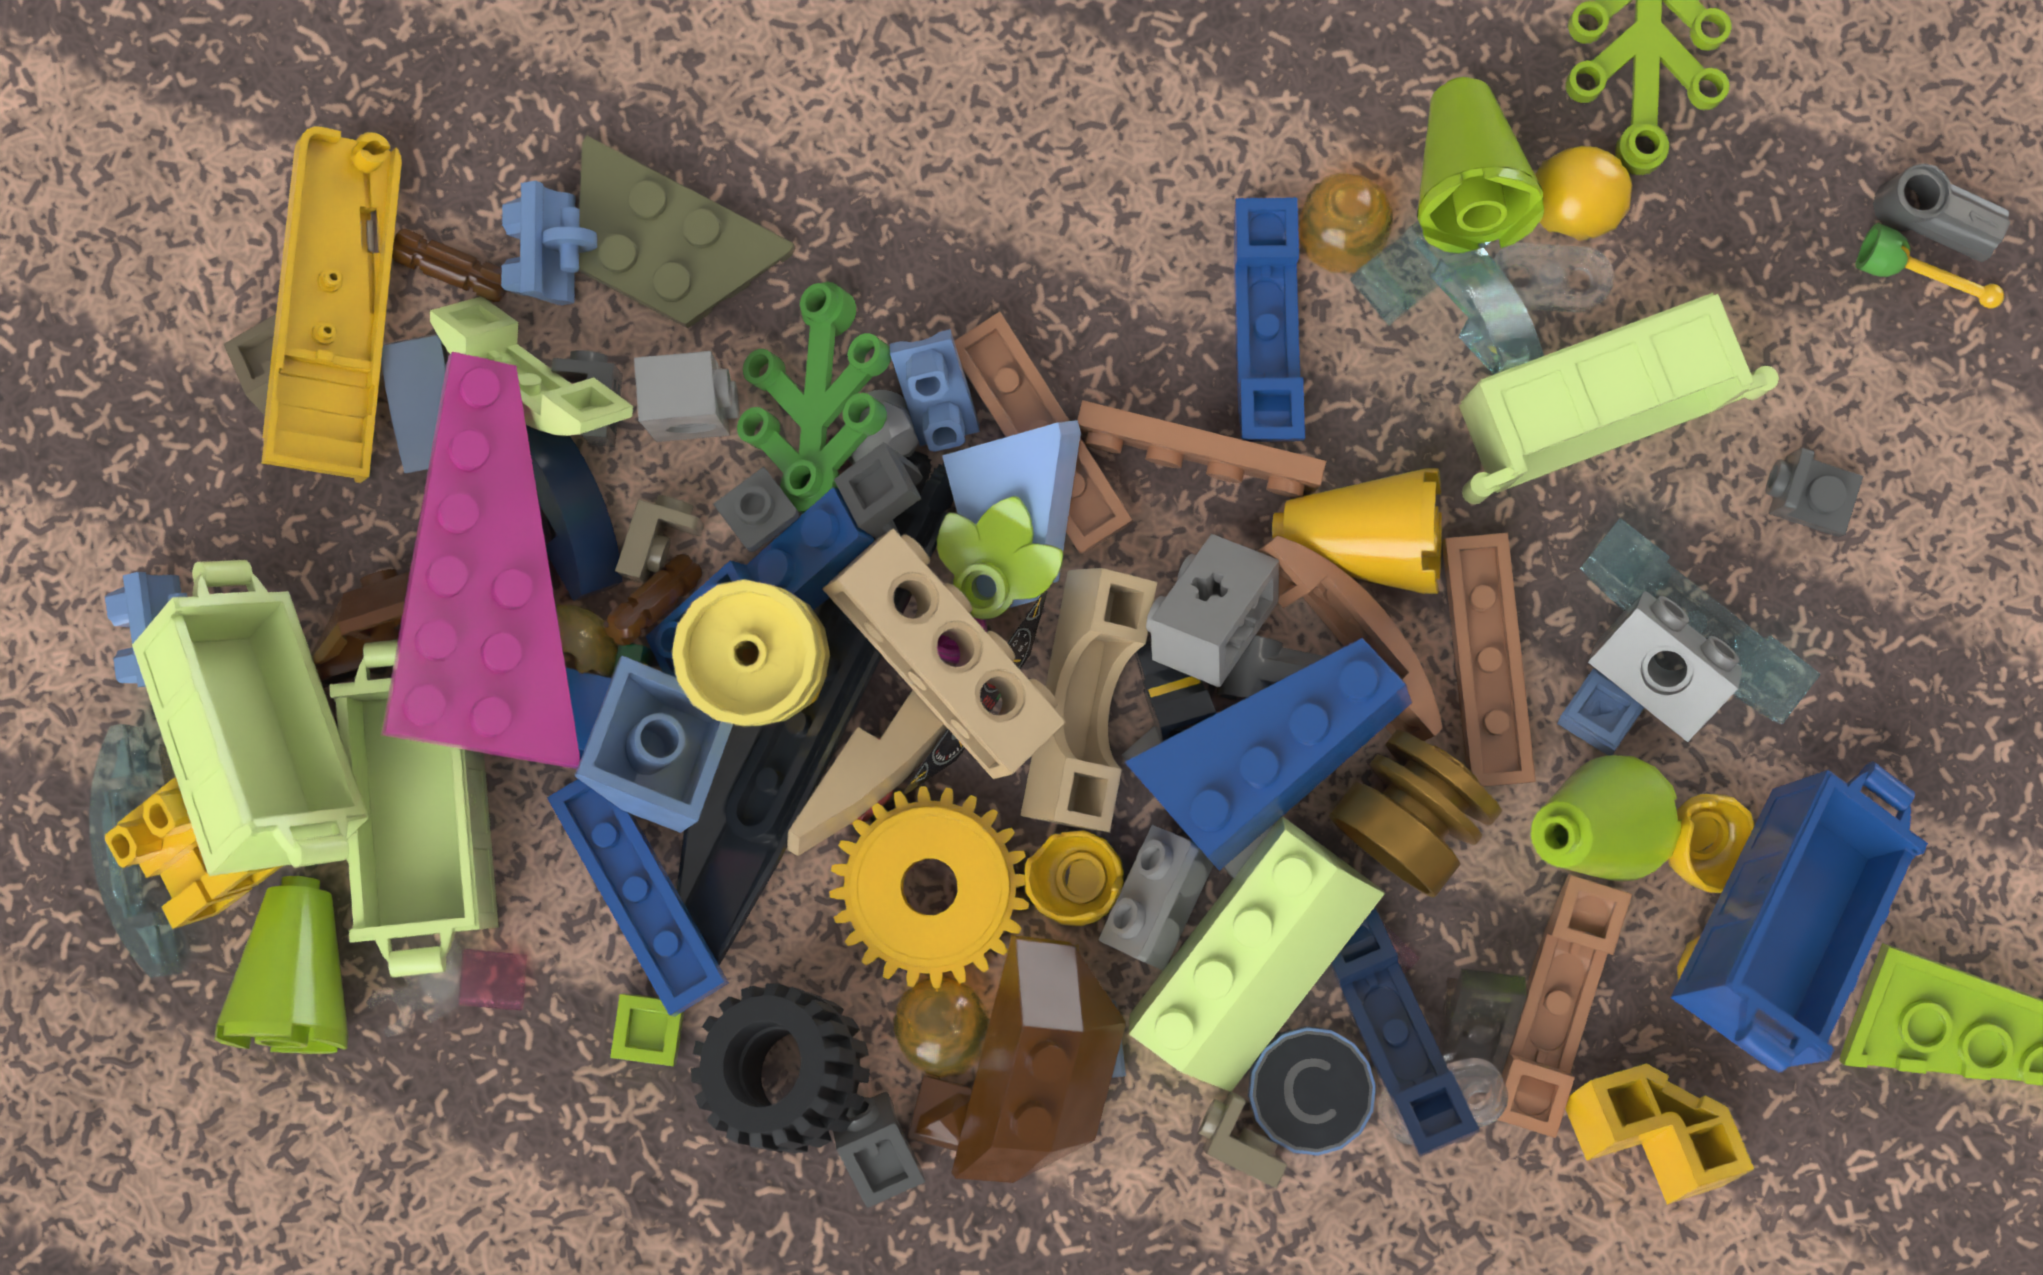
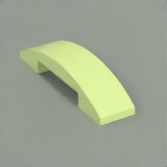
(548, 399)

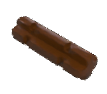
(448, 265)
(652, 599)

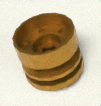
(1416, 812)

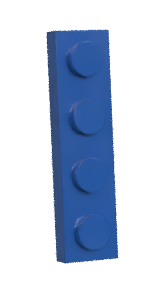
(639, 897)

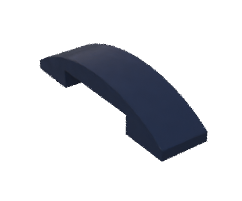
(585, 543)
(1401, 1040)

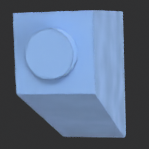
(1027, 465)

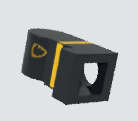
(1171, 695)

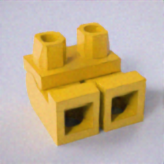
(164, 843)

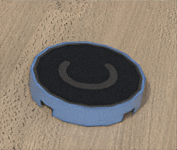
(1311, 1091)

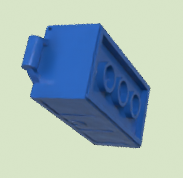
(1801, 915)

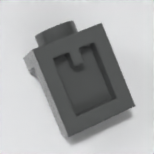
(584, 366)
(1813, 492)
(757, 510)
(878, 1151)

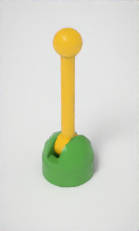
(1888, 253)

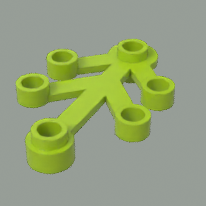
(1648, 44)

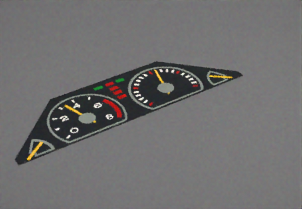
(949, 747)

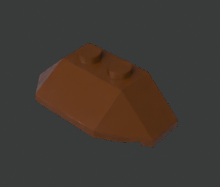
(359, 618)
(1040, 1064)

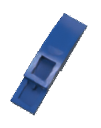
(798, 560)

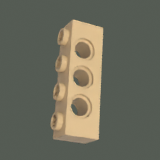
(910, 647)

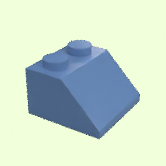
(652, 748)

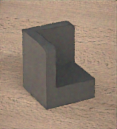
(879, 489)

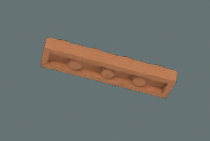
(1024, 402)
(1226, 456)
(1488, 659)

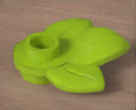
(1000, 549)

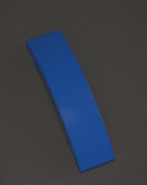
(1267, 320)

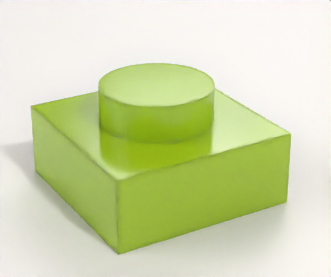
(646, 1031)

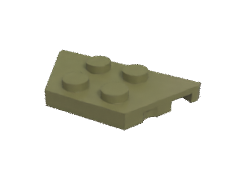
(665, 239)

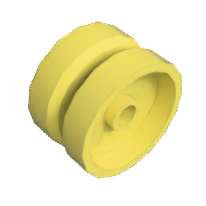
(732, 619)

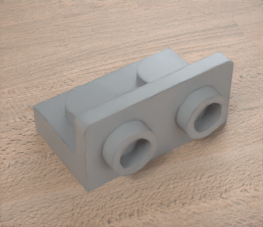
(1157, 898)

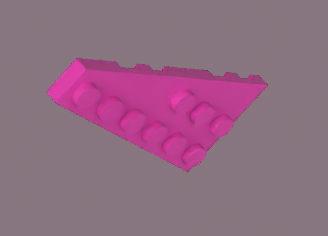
(479, 617)

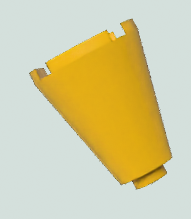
(1374, 529)

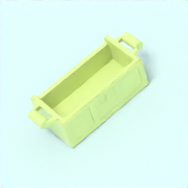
(1606, 394)
(248, 726)
(427, 842)

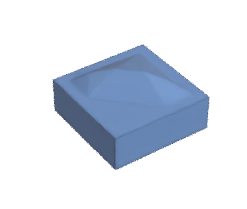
(1600, 713)

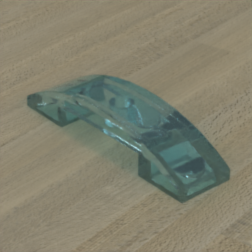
(1771, 674)
(119, 771)

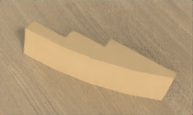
(866, 773)

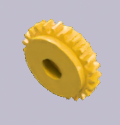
(877, 897)

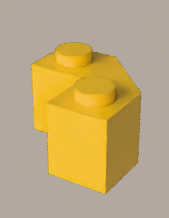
(1685, 1137)

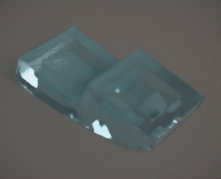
(1400, 274)
(1497, 321)

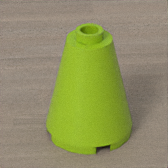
(1474, 173)
(1609, 820)
(289, 976)

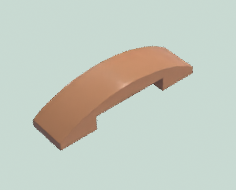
(1356, 615)
(1558, 1002)

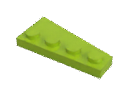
(1944, 1021)

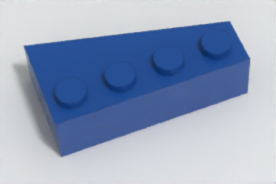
(1270, 750)

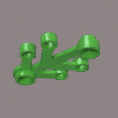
(829, 314)

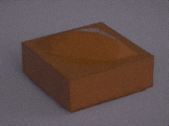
(940, 1112)

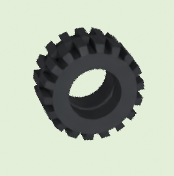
(734, 1062)

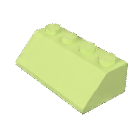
(1253, 957)

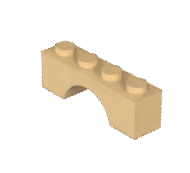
(1096, 634)

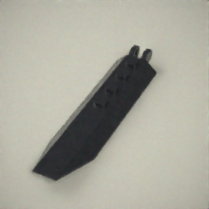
(776, 766)

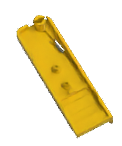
(332, 304)

